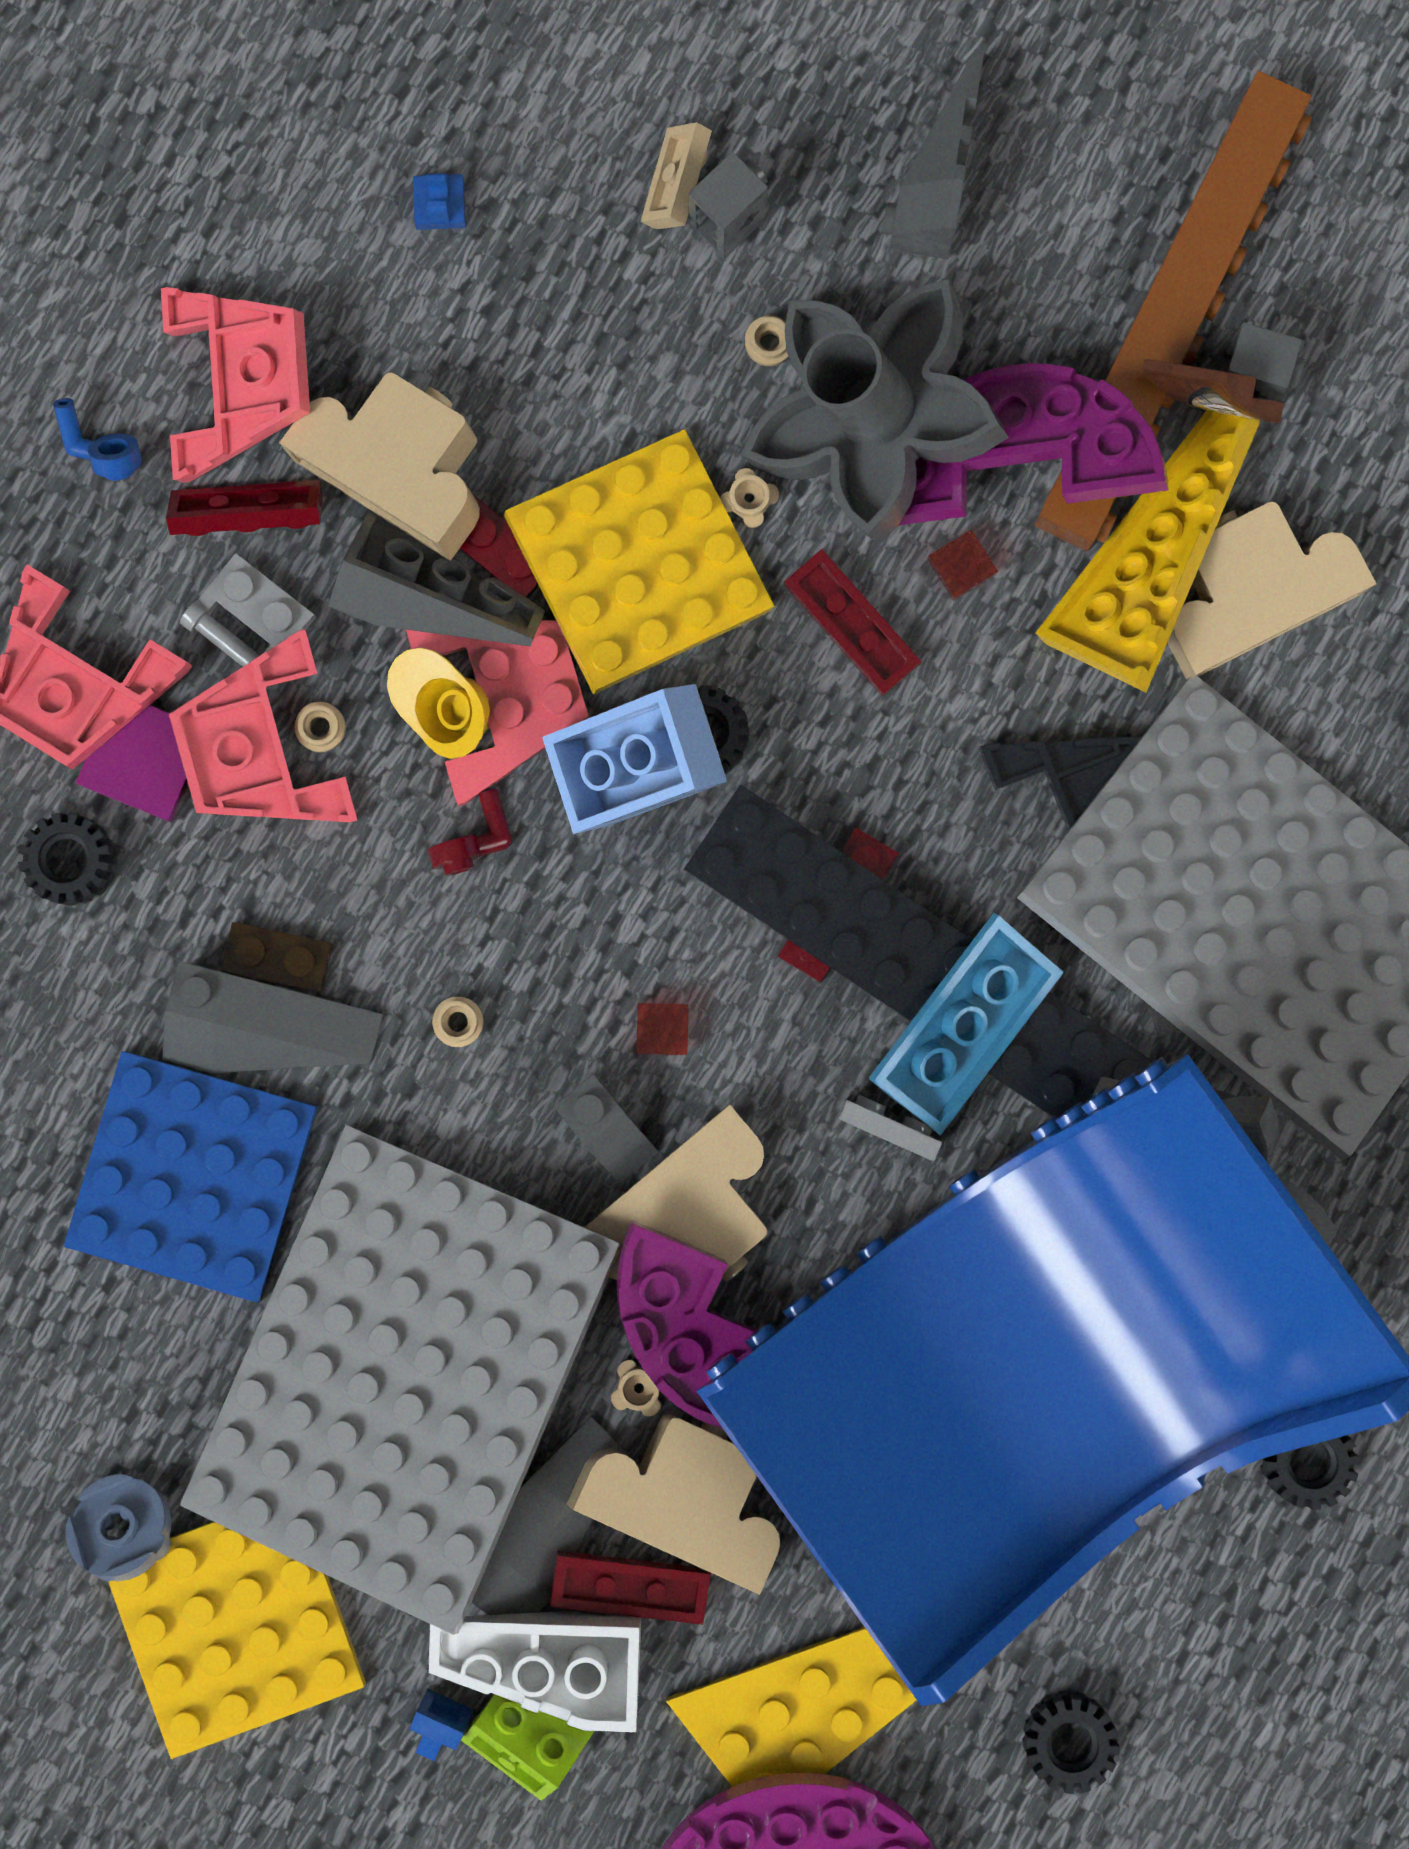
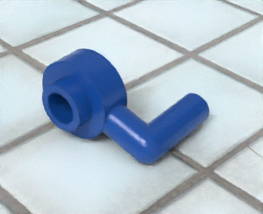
(110, 456)

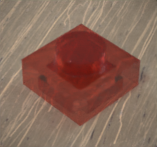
(962, 565)
(662, 1029)

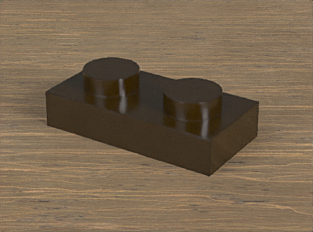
(277, 957)

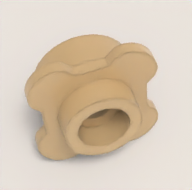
(763, 494)
(627, 1397)

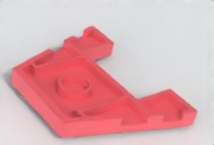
(254, 371)
(528, 695)
(61, 699)
(236, 750)

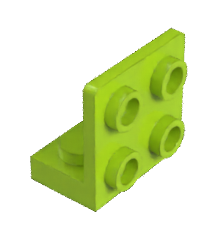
(525, 1744)

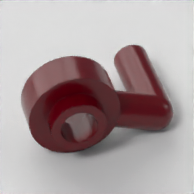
(458, 854)

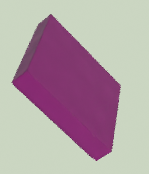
(139, 766)

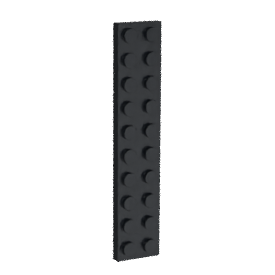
(889, 945)

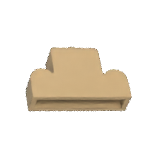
(394, 459)
(1261, 586)
(693, 1195)
(683, 1501)

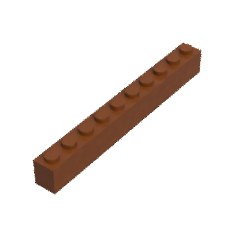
(1192, 273)

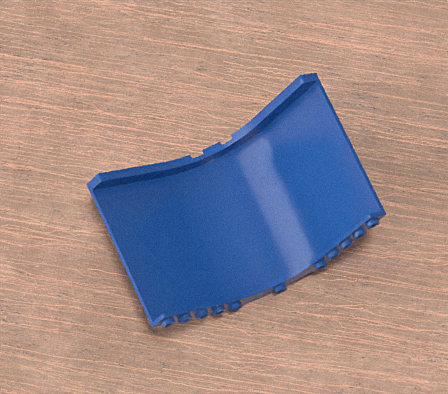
(1049, 1367)

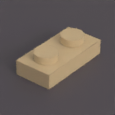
(675, 175)

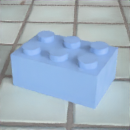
(634, 758)

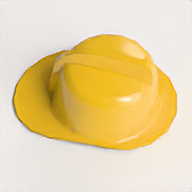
(438, 702)

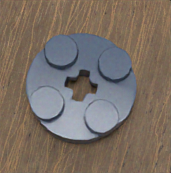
(144, 1540)

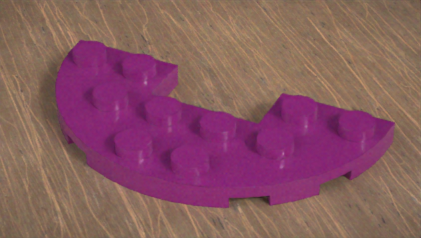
(1048, 417)
(667, 1318)
(799, 1814)

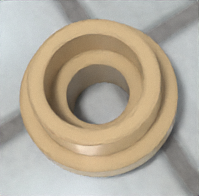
(759, 328)
(309, 715)
(446, 1010)

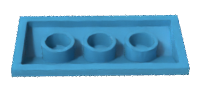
(966, 1024)

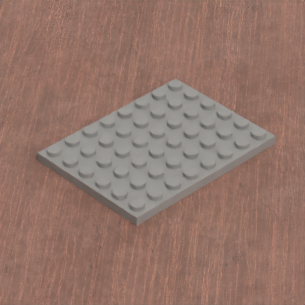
(1246, 912)
(401, 1378)

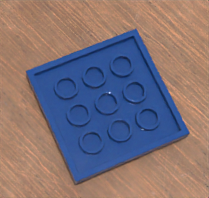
(190, 1176)

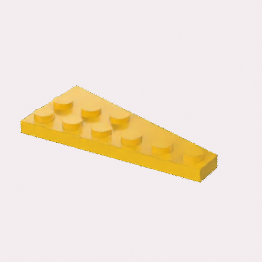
(1138, 580)
(795, 1709)

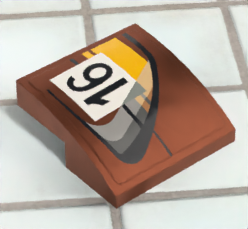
(1212, 390)

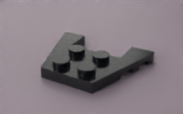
(1072, 768)

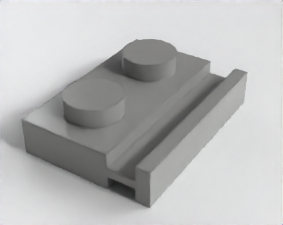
(909, 1135)

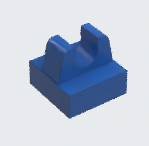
(439, 201)
(440, 1723)

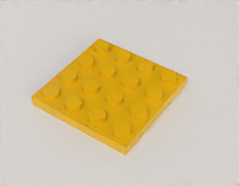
(638, 561)
(233, 1637)

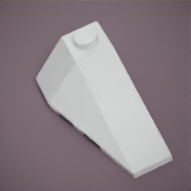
(551, 1662)

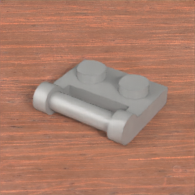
(251, 600)

